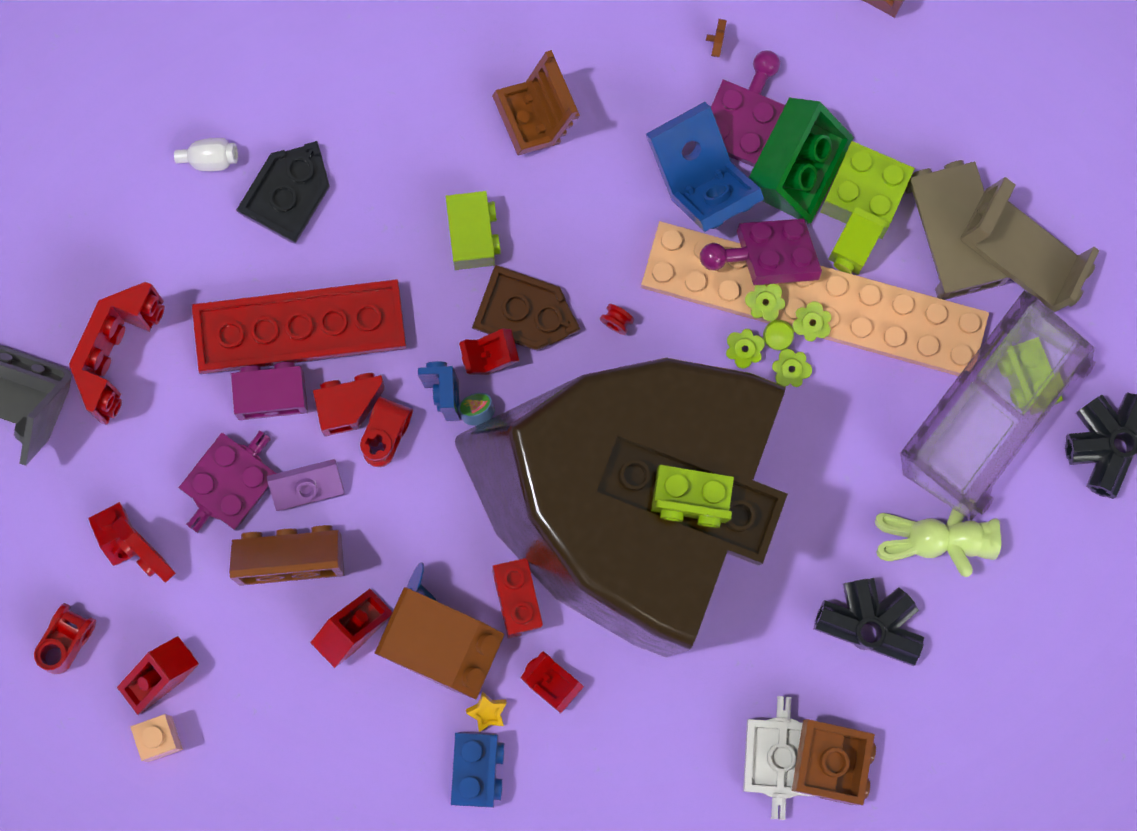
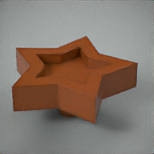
(717, 38)

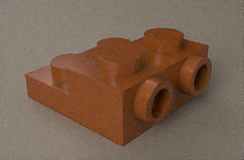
(834, 762)

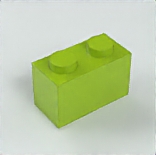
(471, 230)

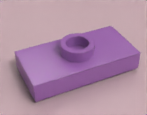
(305, 485)

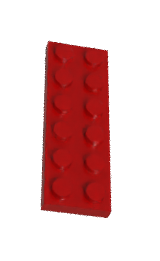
(298, 326)

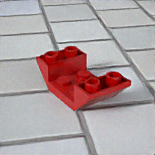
(137, 306)

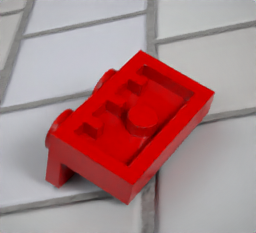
(517, 597)

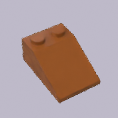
(439, 643)

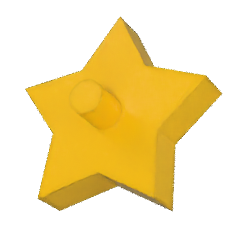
(487, 712)

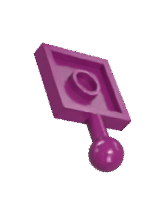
(745, 115)
(773, 252)

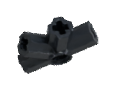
(1099, 444)
(883, 616)

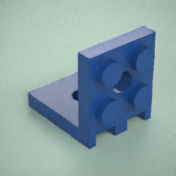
(705, 180)

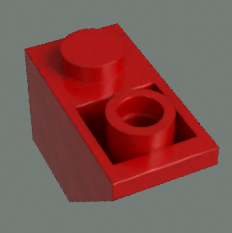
(347, 404)

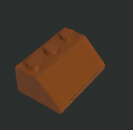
(286, 556)

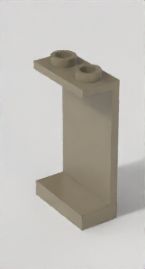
(945, 208)
(1027, 250)

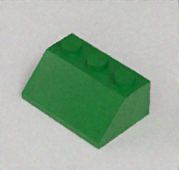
(801, 158)

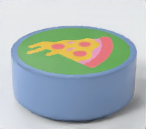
(476, 409)

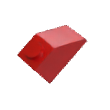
(351, 627)
(157, 674)

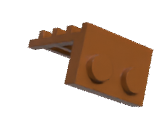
(538, 109)

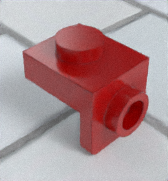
(489, 353)
(106, 535)
(551, 682)

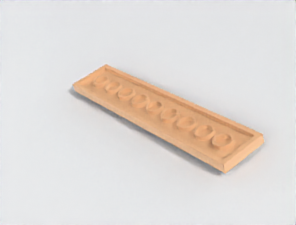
(861, 310)

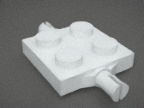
(772, 757)

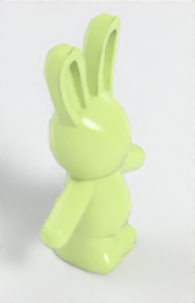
(933, 538)

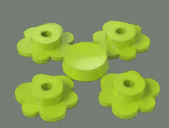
(778, 335)

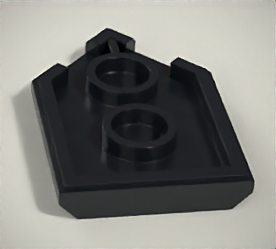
(287, 191)

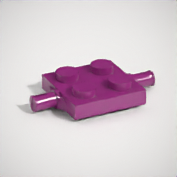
(227, 481)

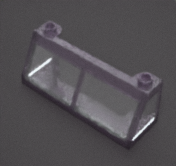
(996, 405)

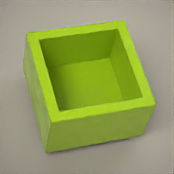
(869, 182)

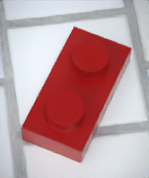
(132, 542)

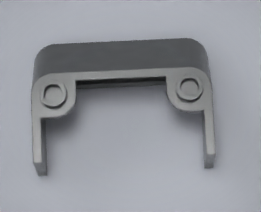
(31, 398)

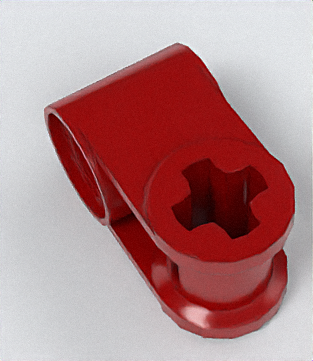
(386, 425)
(64, 637)

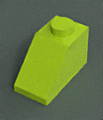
(856, 241)

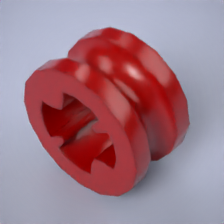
(617, 319)

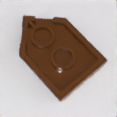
(526, 306)

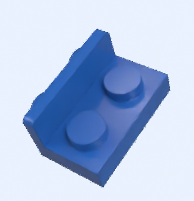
(445, 388)
(475, 770)

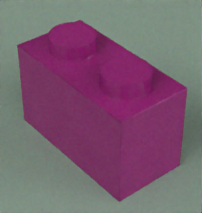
(269, 391)

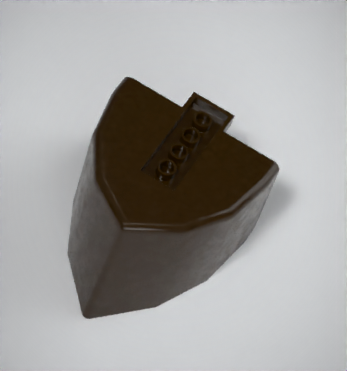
(577, 480)

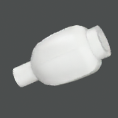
(208, 154)

